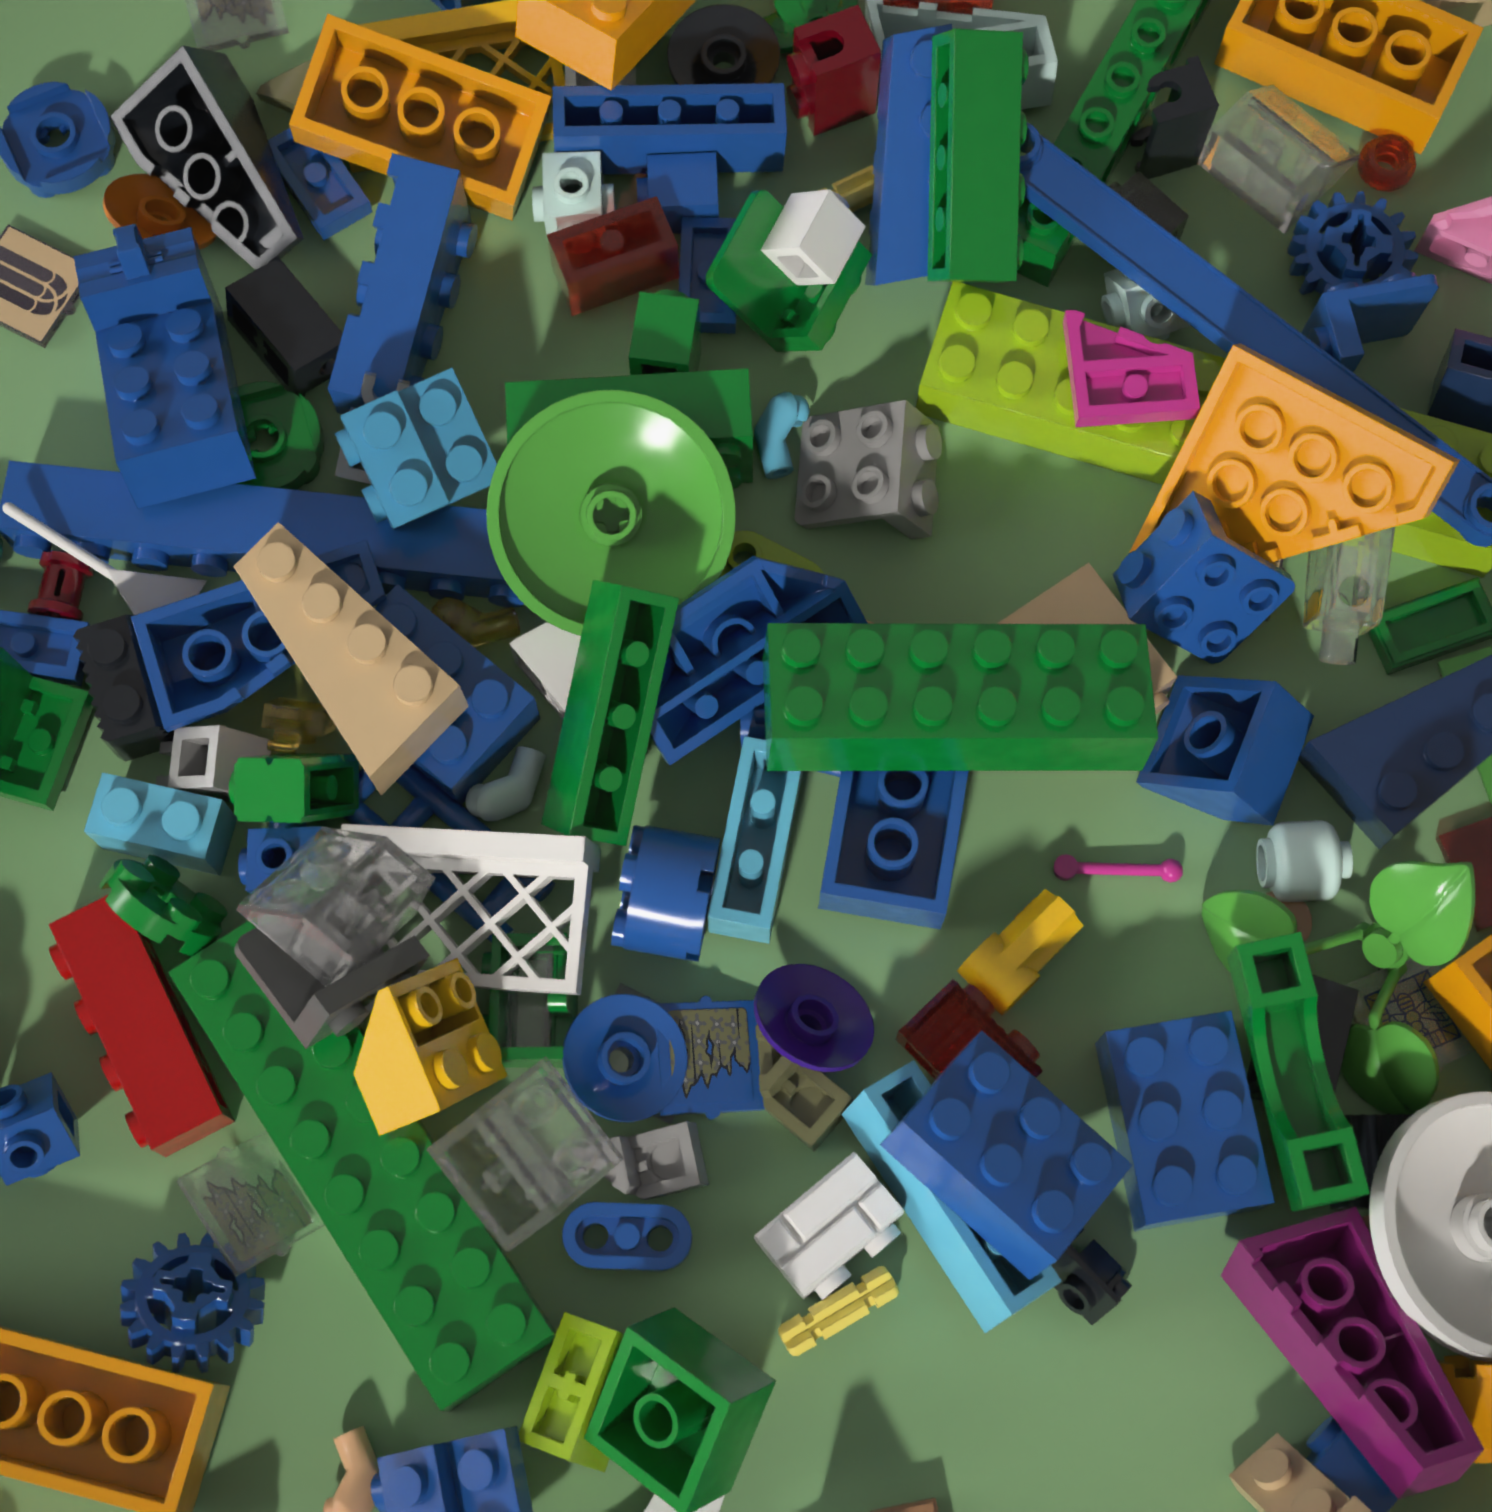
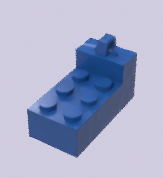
(165, 366)

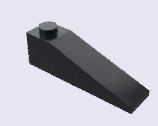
(208, 145)

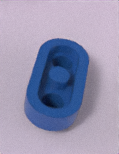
(627, 1236)

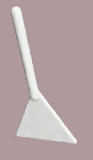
(138, 589)

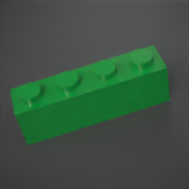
(976, 156)
(609, 712)

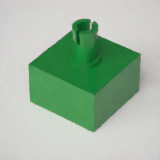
(679, 1410)

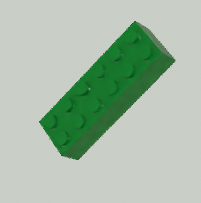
(957, 697)

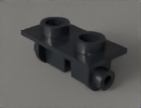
(1090, 1281)

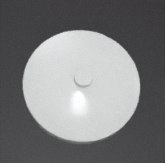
(1436, 1221)

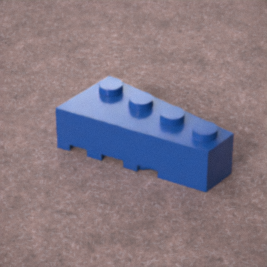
(408, 284)

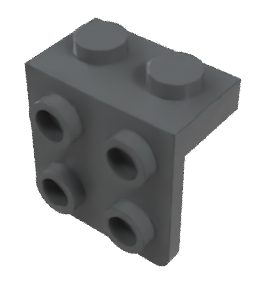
(306, 1003)

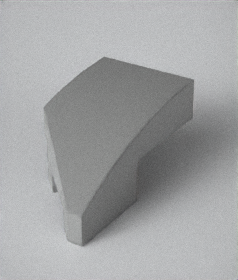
(659, 1162)

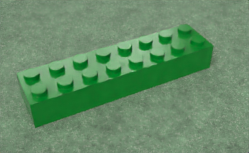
(381, 1197)

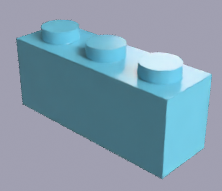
(753, 847)

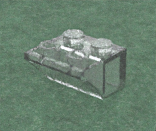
(1275, 155)
(338, 900)
(525, 1154)

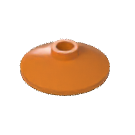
(154, 210)

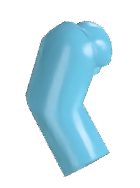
(772, 429)

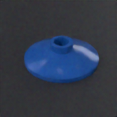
(629, 1026)

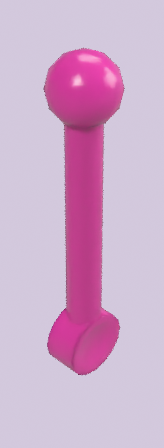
(1067, 867)

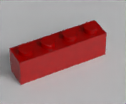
(141, 1028)

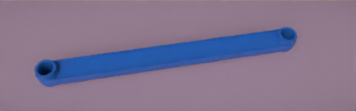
(1221, 307)

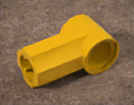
(1010, 962)

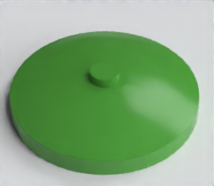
(608, 495)

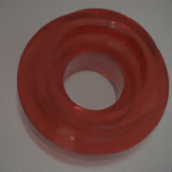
(1388, 149)

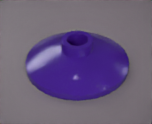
(813, 1017)

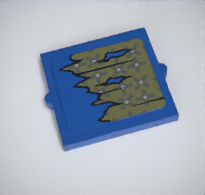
(720, 1058)

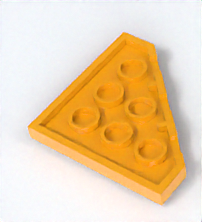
(1297, 463)

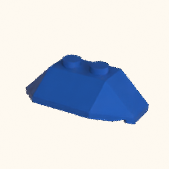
(719, 646)

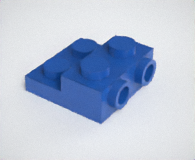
(455, 1476)

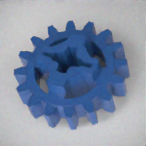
(1374, 245)
(210, 1326)

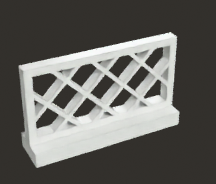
(510, 856)

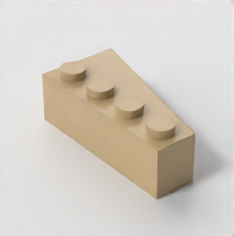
(360, 666)

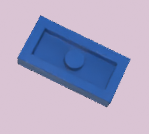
(319, 185)
(699, 246)
(43, 645)

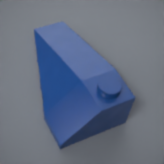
(220, 645)

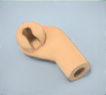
(360, 1466)

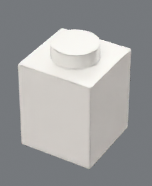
(813, 237)

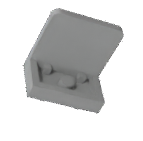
(869, 468)

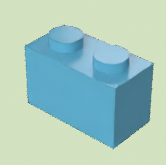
(161, 822)

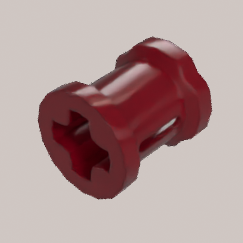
(59, 569)

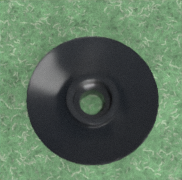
(723, 35)

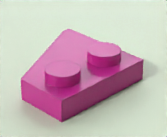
(1126, 376)

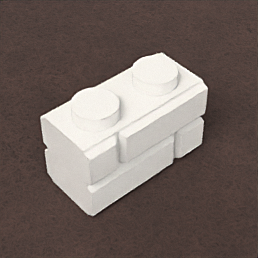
(830, 1227)

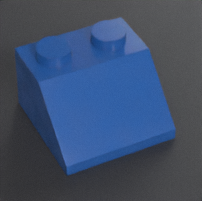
(1227, 747)

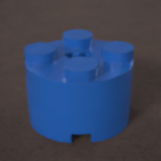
(665, 892)

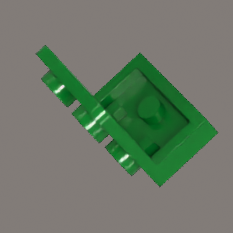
(764, 297)
(37, 733)

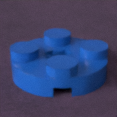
(62, 168)

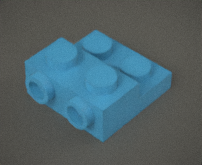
(417, 449)

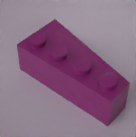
(1356, 1348)

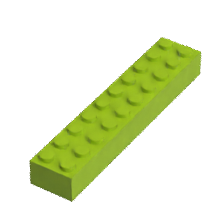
(1006, 374)

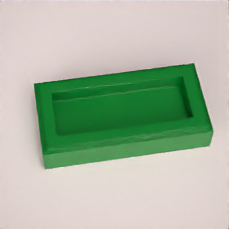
(1433, 626)

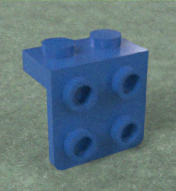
(1368, 313)
(1199, 583)

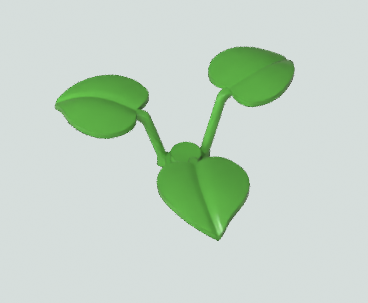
(1419, 915)

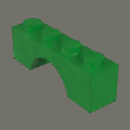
(1282, 1030)

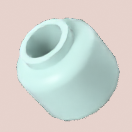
(1303, 861)

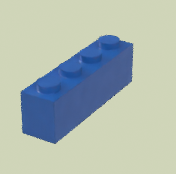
(633, 121)

